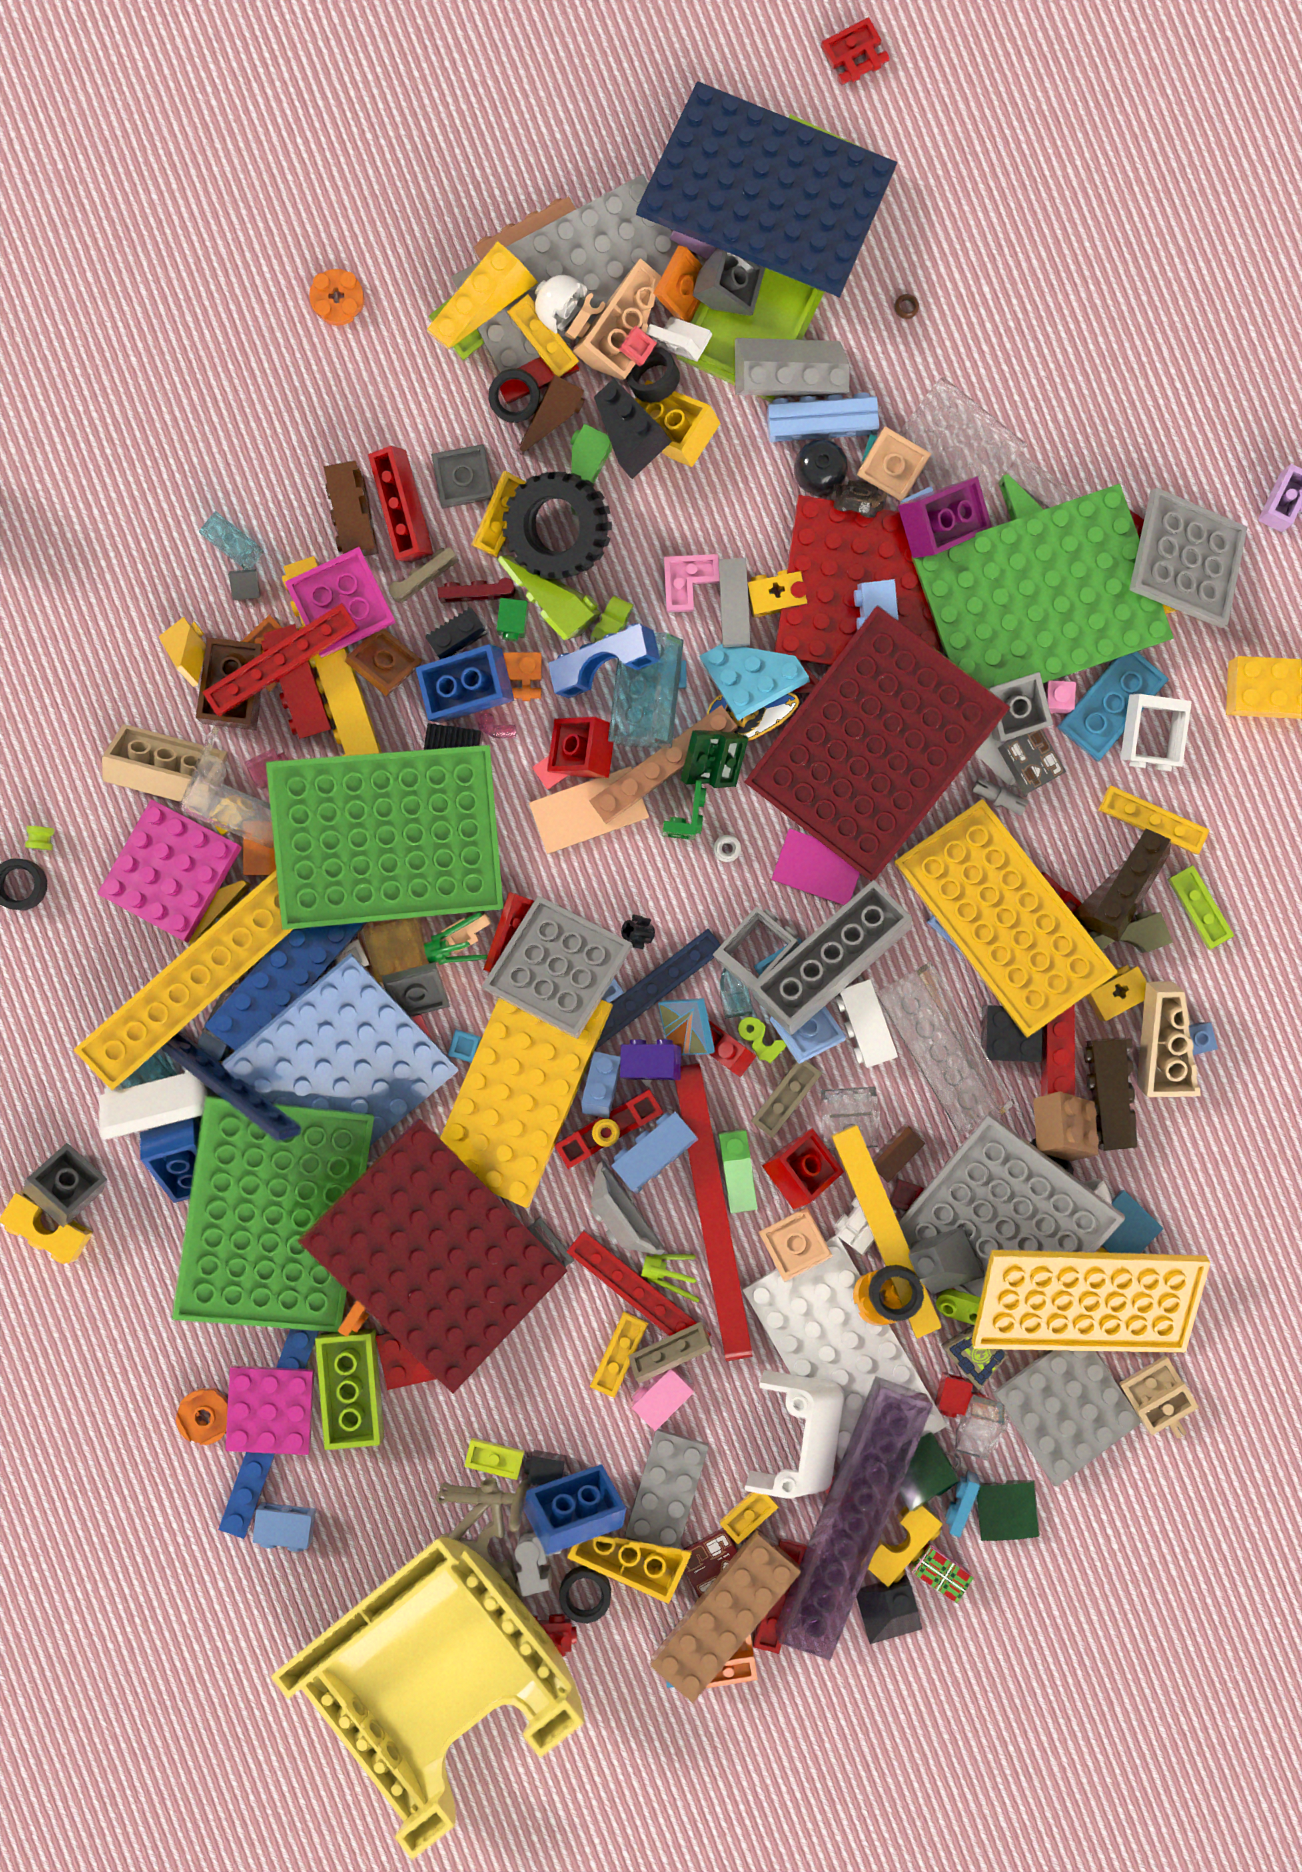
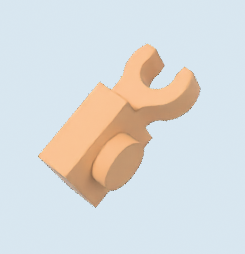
(580, 325)
(467, 933)

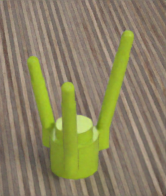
(655, 1269)

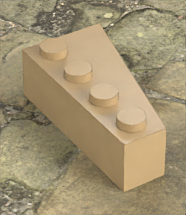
(1166, 1047)

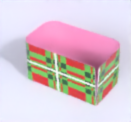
(942, 1572)

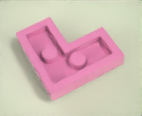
(682, 574)

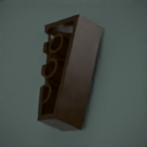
(1120, 895)
(1112, 1092)

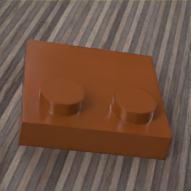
(383, 661)

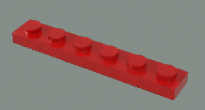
(280, 659)
(629, 1285)

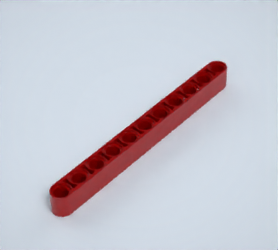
(713, 1215)

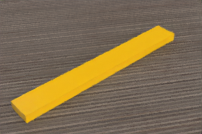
(882, 1222)

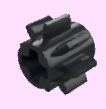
(638, 931)

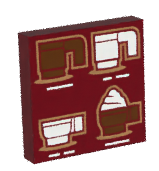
(708, 1559)

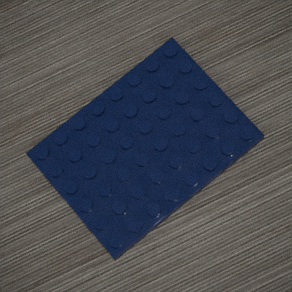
(767, 189)

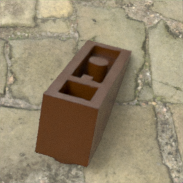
(555, 407)

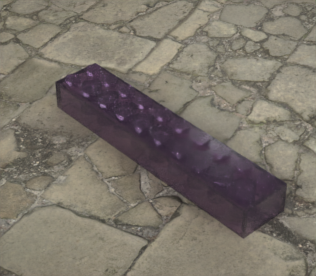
(853, 1518)

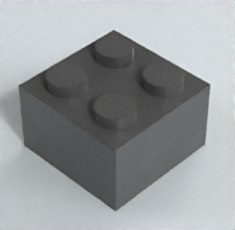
(64, 1185)

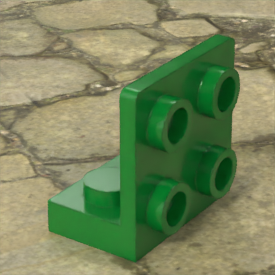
(677, 826)

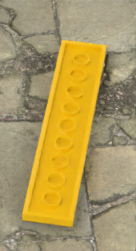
(185, 986)

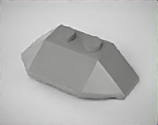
(621, 1215)

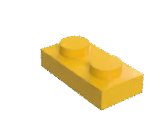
(748, 1515)

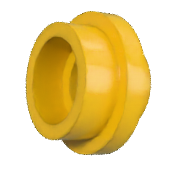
(614, 1136)

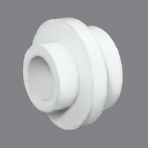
(727, 839)

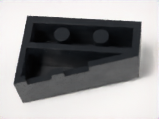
(630, 428)

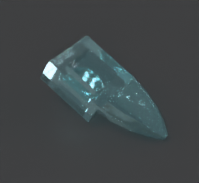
(734, 996)

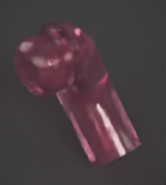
(492, 729)

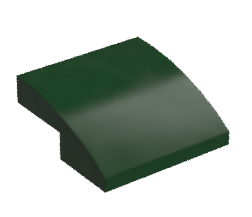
(714, 758)
(928, 1474)
(1008, 1510)

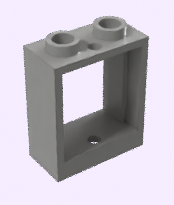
(768, 919)

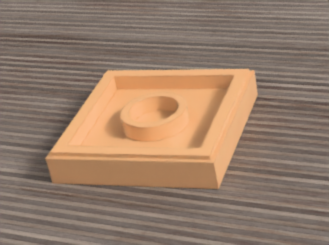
(893, 463)
(795, 1244)

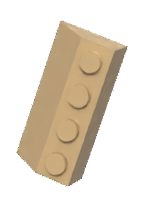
(152, 762)

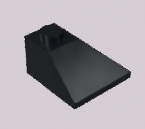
(888, 1610)

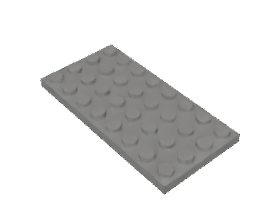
(590, 244)

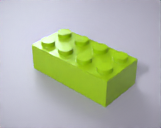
(349, 1389)

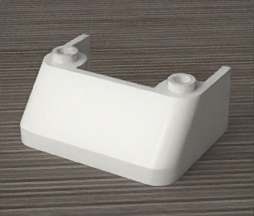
(151, 1104)
(822, 1407)

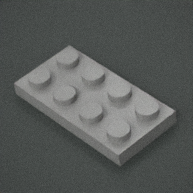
(666, 1489)

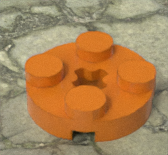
(348, 307)
(199, 1431)

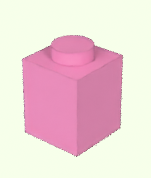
(1060, 696)

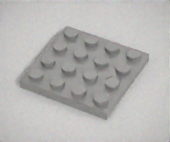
(1188, 558)
(557, 966)
(1067, 1410)

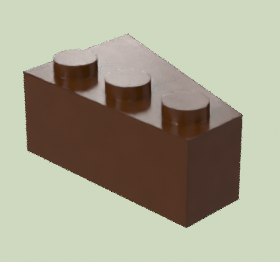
(350, 508)

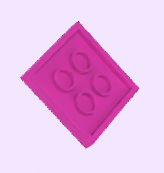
(344, 581)
(269, 1410)

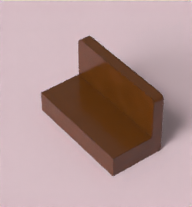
(897, 1152)

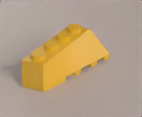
(488, 290)
(637, 1564)

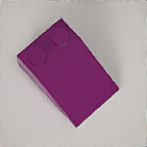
(944, 517)

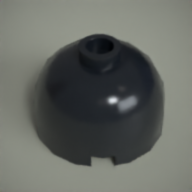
(820, 467)

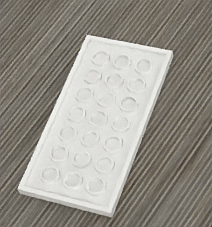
(826, 1338)

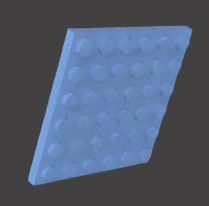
(344, 1051)

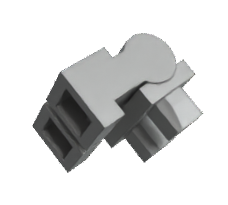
(532, 1573)

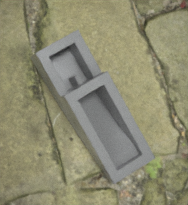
(734, 602)

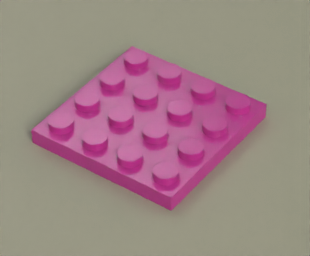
(169, 870)

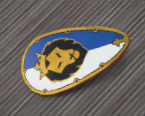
(762, 720)

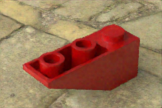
(730, 1052)

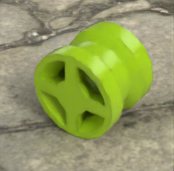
(39, 837)

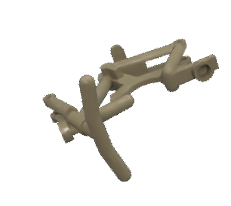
(483, 1498)

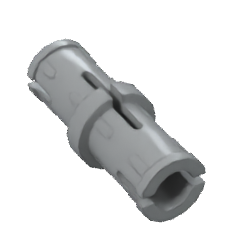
(1000, 796)

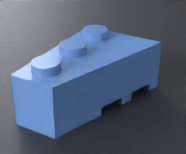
(653, 1151)

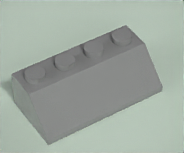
(790, 367)

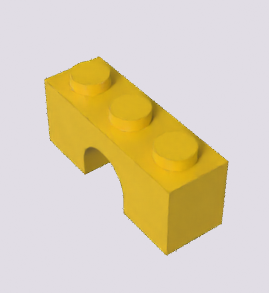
(24, 1218)
(890, 1560)

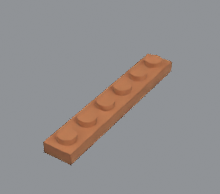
(655, 769)

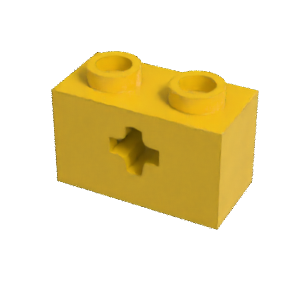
(766, 604)
(1132, 993)

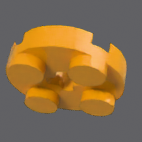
(867, 1310)

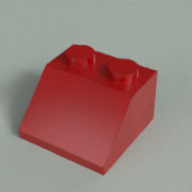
(580, 747)
(803, 1169)

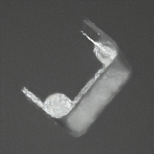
(223, 805)

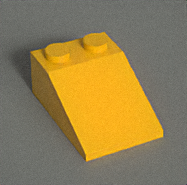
(686, 423)

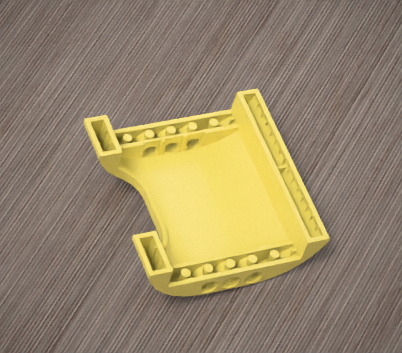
(422, 1669)

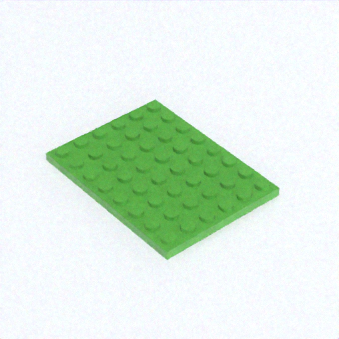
(1043, 593)
(384, 836)
(251, 1208)

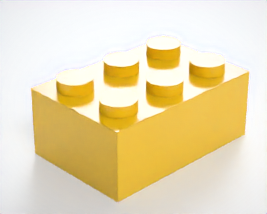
(1264, 687)

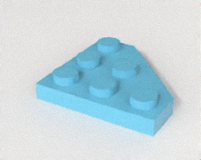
(752, 676)

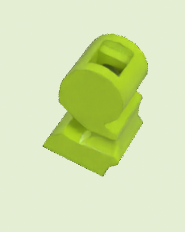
(613, 619)
(753, 1030)

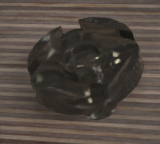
(858, 497)

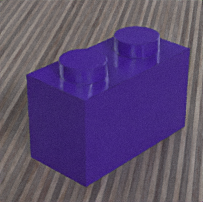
(650, 1061)

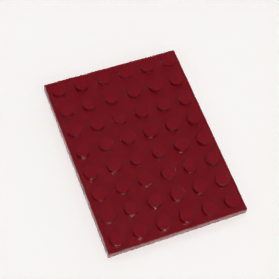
(876, 743)
(433, 1255)

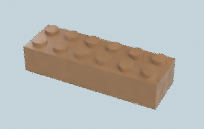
(724, 1615)

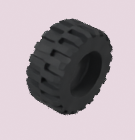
(523, 532)

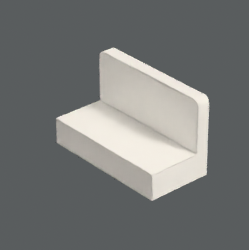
(680, 338)

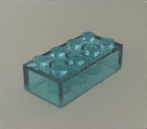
(647, 698)

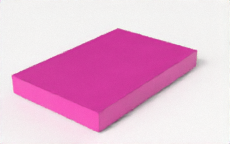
(814, 869)

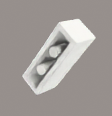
(866, 1024)

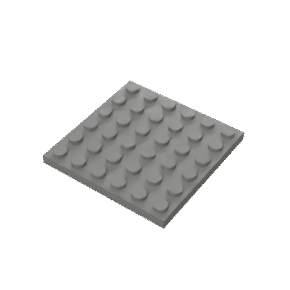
(1009, 1200)

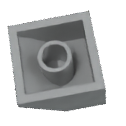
(1028, 707)

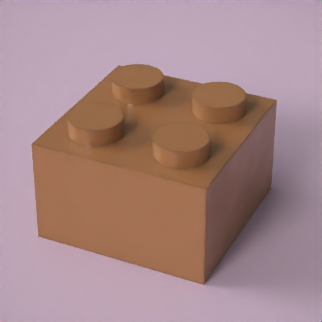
(1065, 1126)

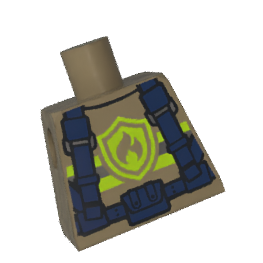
(975, 1363)

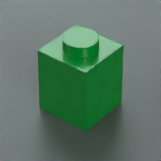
(512, 619)

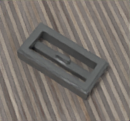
(540, 1222)

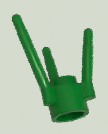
(439, 949)

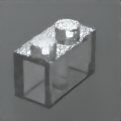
(981, 1427)

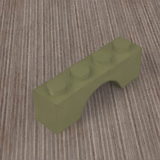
(1145, 933)

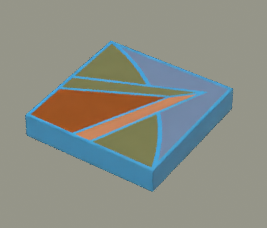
(687, 1025)

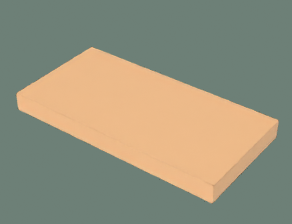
(571, 819)

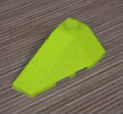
(563, 607)

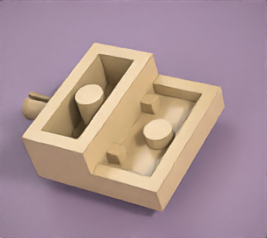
(1159, 1397)

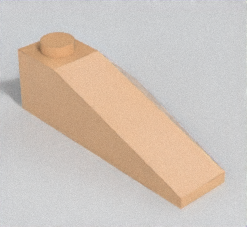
(624, 310)

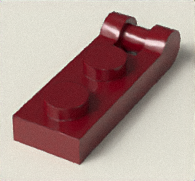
(477, 591)

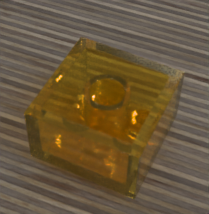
(396, 946)

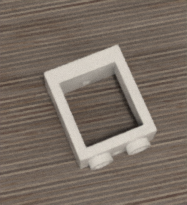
(1177, 735)

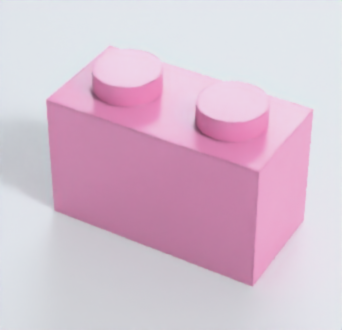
(661, 1397)

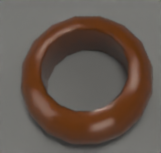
(906, 297)

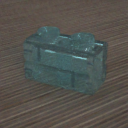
(231, 541)

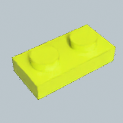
(494, 1458)

